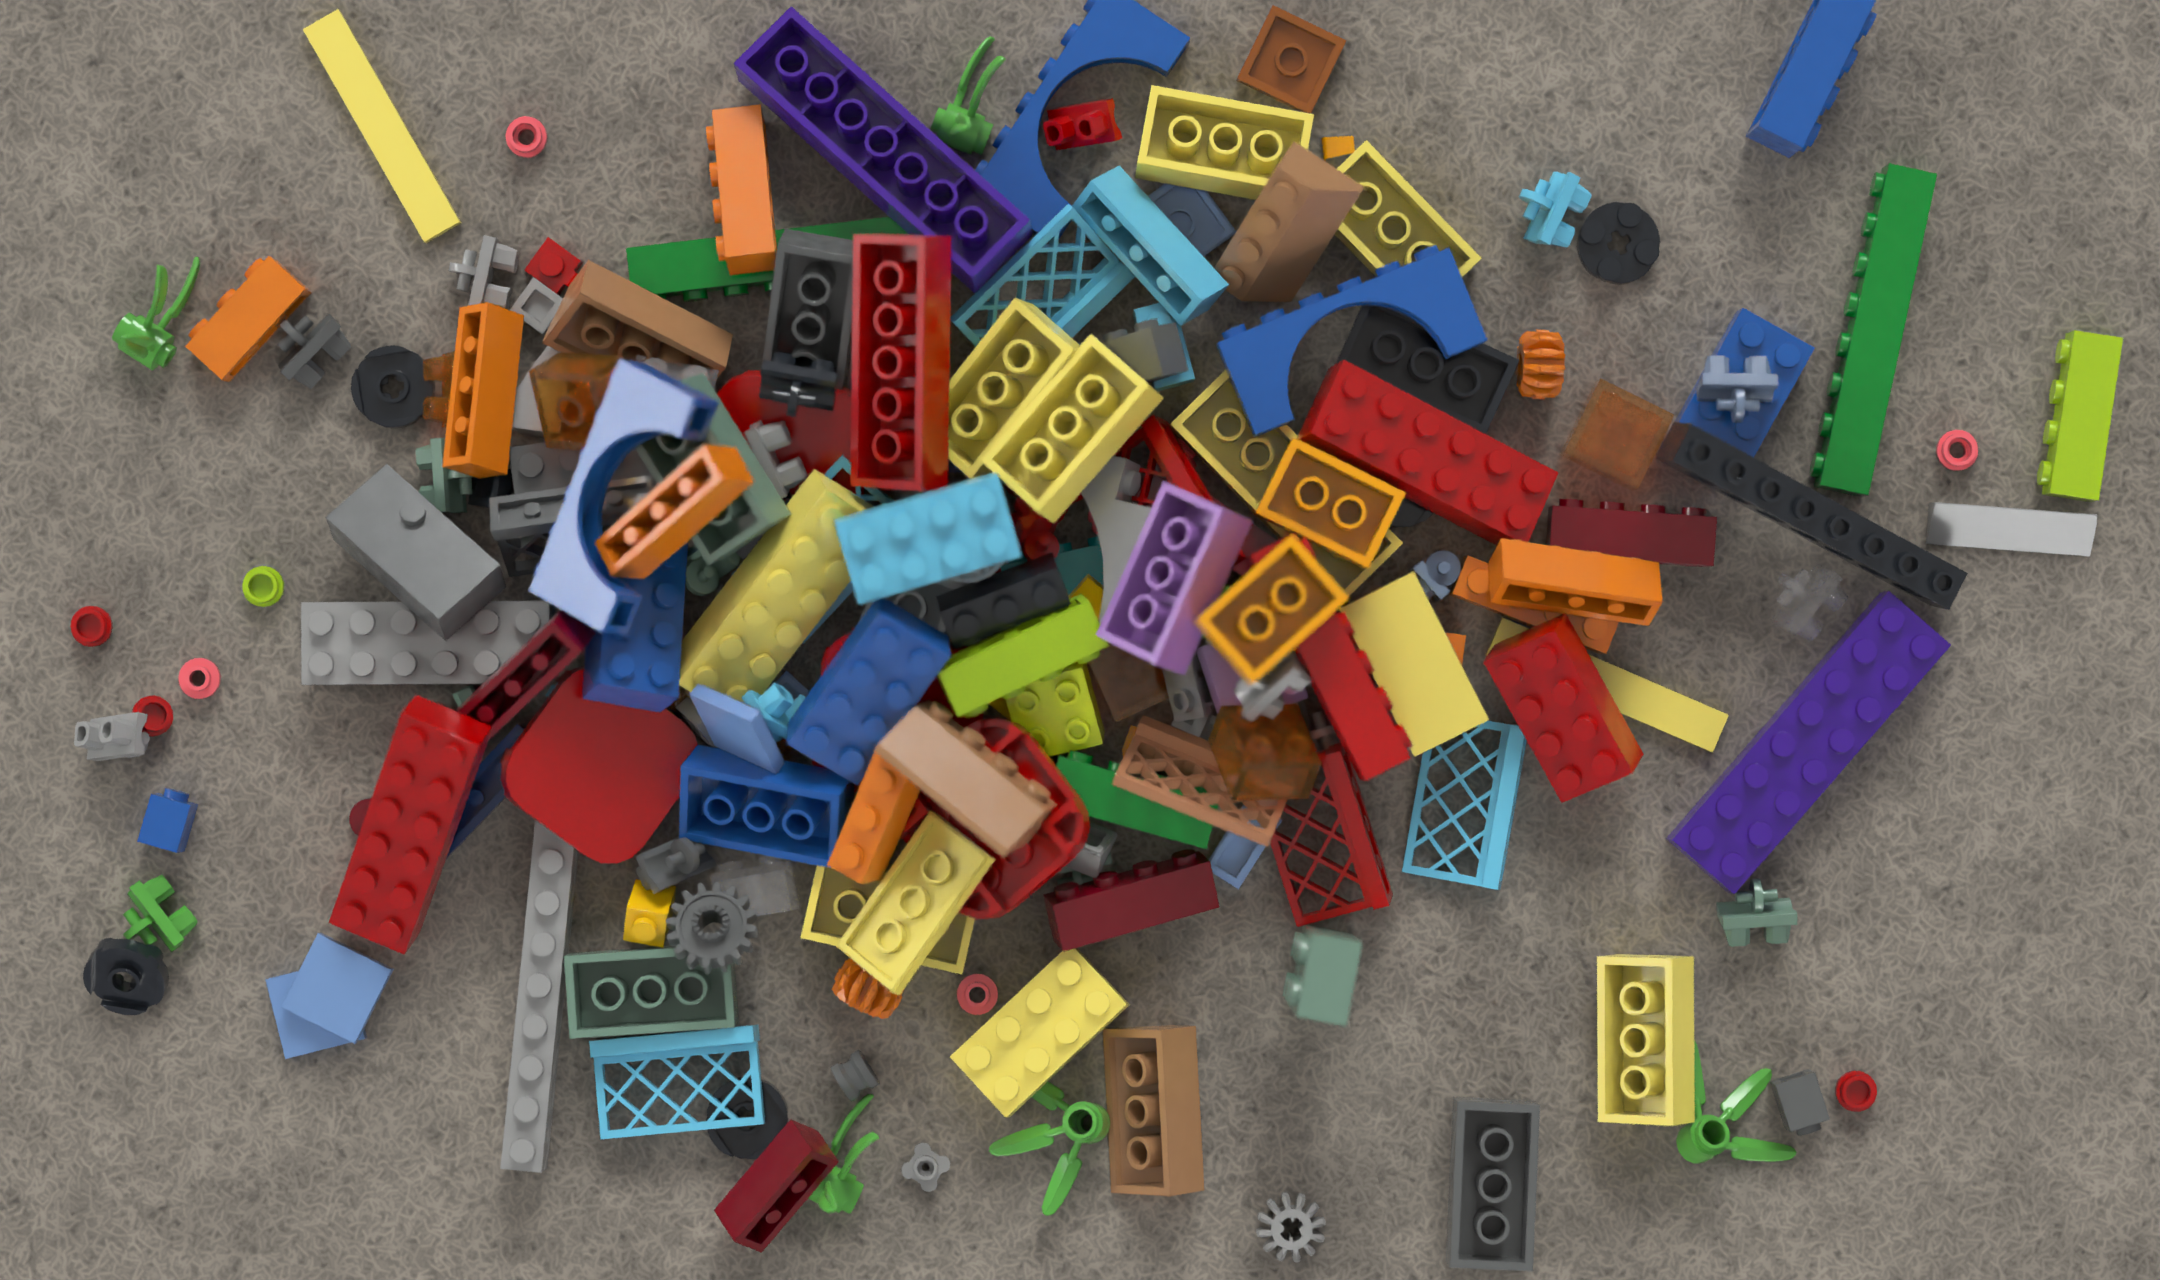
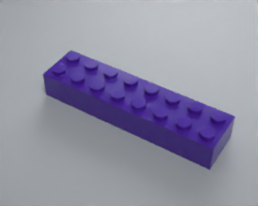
(882, 147)
(1808, 741)

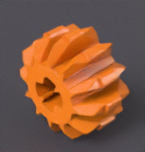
(1540, 364)
(863, 991)

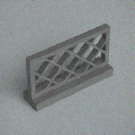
(535, 513)

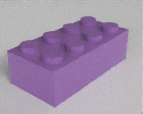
(1173, 577)

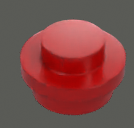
(91, 626)
(158, 714)
(1855, 1091)

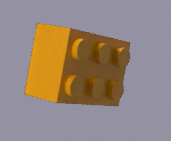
(1329, 503)
(1270, 610)

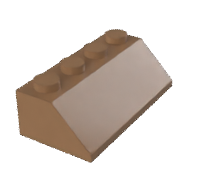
(1287, 228)
(622, 319)
(967, 777)
(1153, 1110)

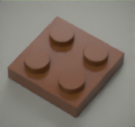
(1291, 60)

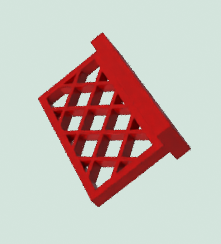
(1170, 457)
(1357, 836)

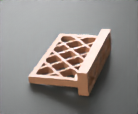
(1190, 764)

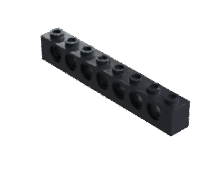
(1811, 515)

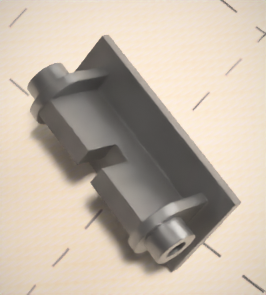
(1188, 693)

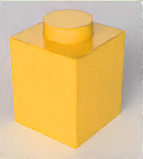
(647, 915)

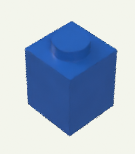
(168, 820)

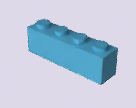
(1150, 245)

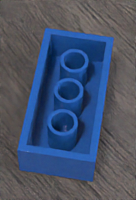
(1808, 74)
(1747, 337)
(643, 665)
(867, 689)
(762, 812)

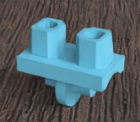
(1548, 206)
(776, 707)

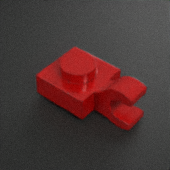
(553, 266)

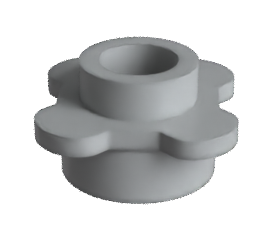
(914, 1170)

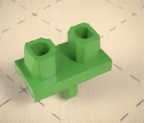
(147, 899)

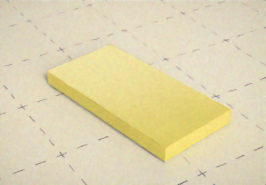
(1415, 663)
(915, 902)

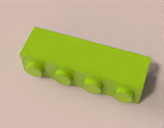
(2081, 416)
(1020, 656)

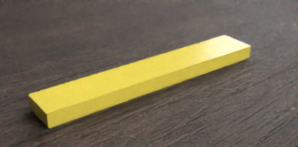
(381, 126)
(1647, 700)

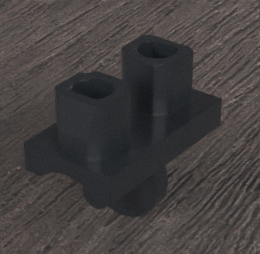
(798, 385)

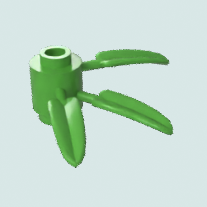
(963, 127)
(143, 338)
(1710, 1135)
(1042, 1136)
(840, 1187)

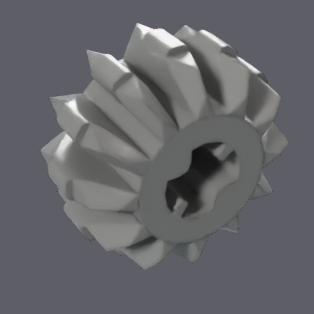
(1276, 1227)

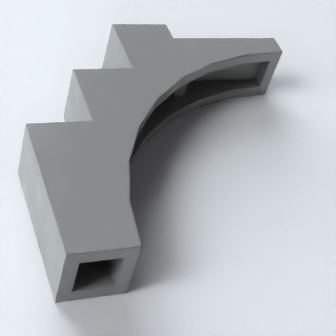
(1115, 518)

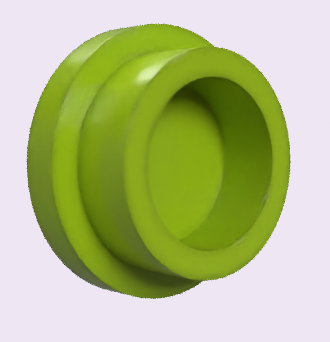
(263, 586)

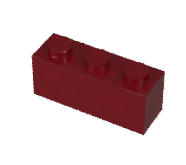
(776, 1186)

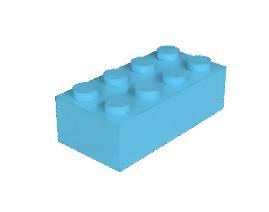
(927, 537)

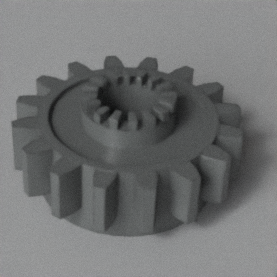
(705, 908)

